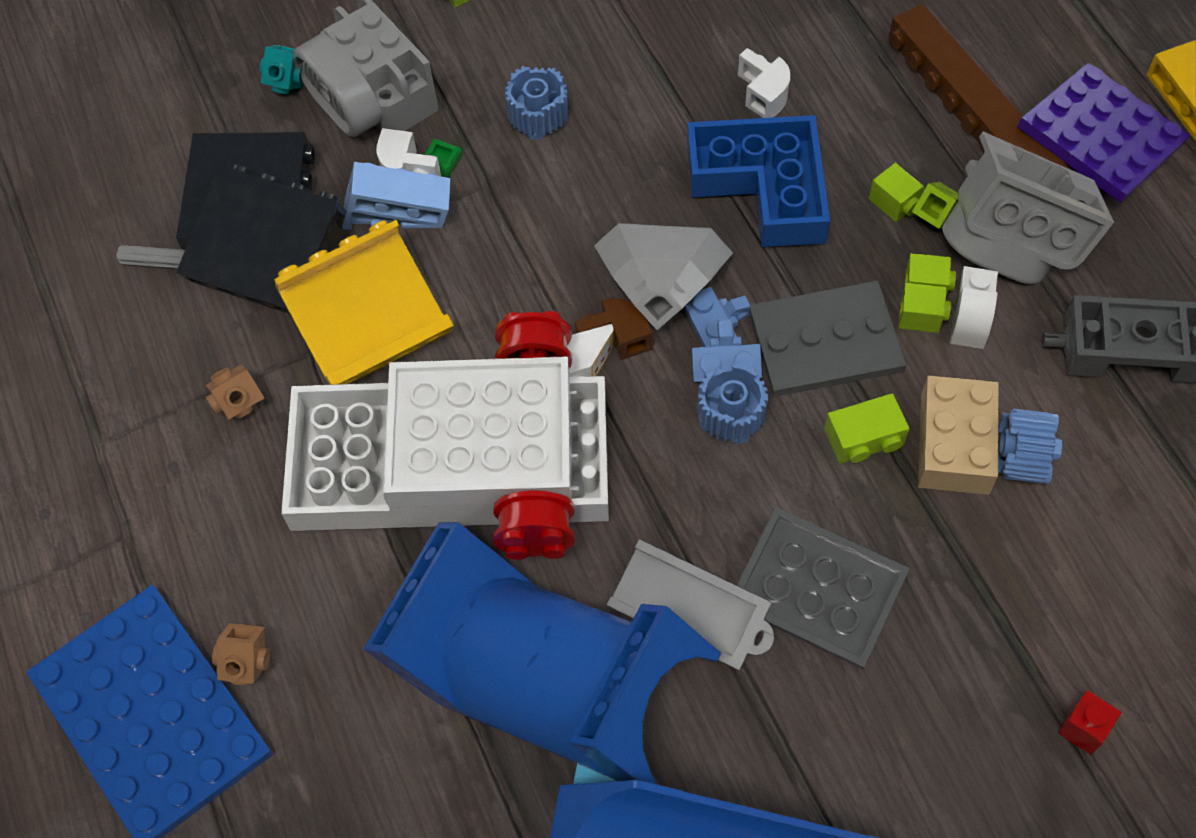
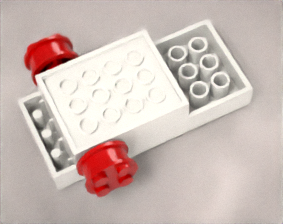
(457, 444)

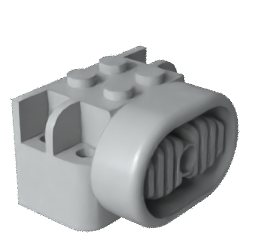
(367, 72)
(1024, 214)

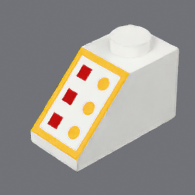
(590, 350)

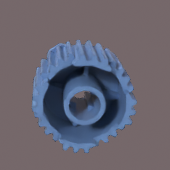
(536, 101)
(732, 403)
(1028, 445)

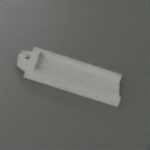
(711, 606)

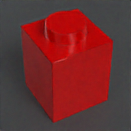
(1089, 722)

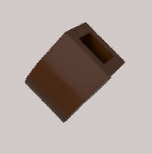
(630, 326)

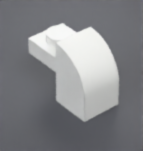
(768, 83)
(398, 150)
(974, 307)

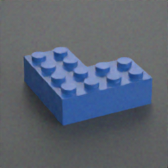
(770, 159)

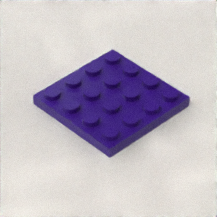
(1103, 131)

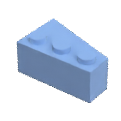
(395, 194)

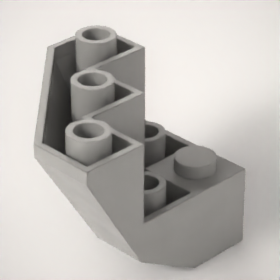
(662, 265)

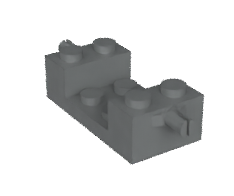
(1105, 333)

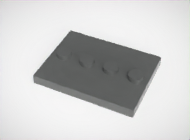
(826, 338)
(823, 586)

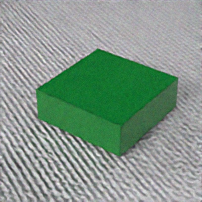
(447, 155)

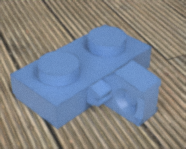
(706, 310)
(724, 352)

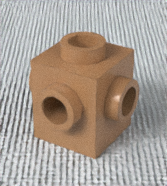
(245, 392)
(241, 654)

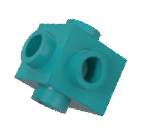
(279, 69)

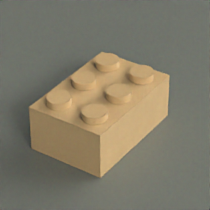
(958, 435)

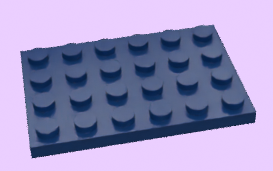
(148, 715)

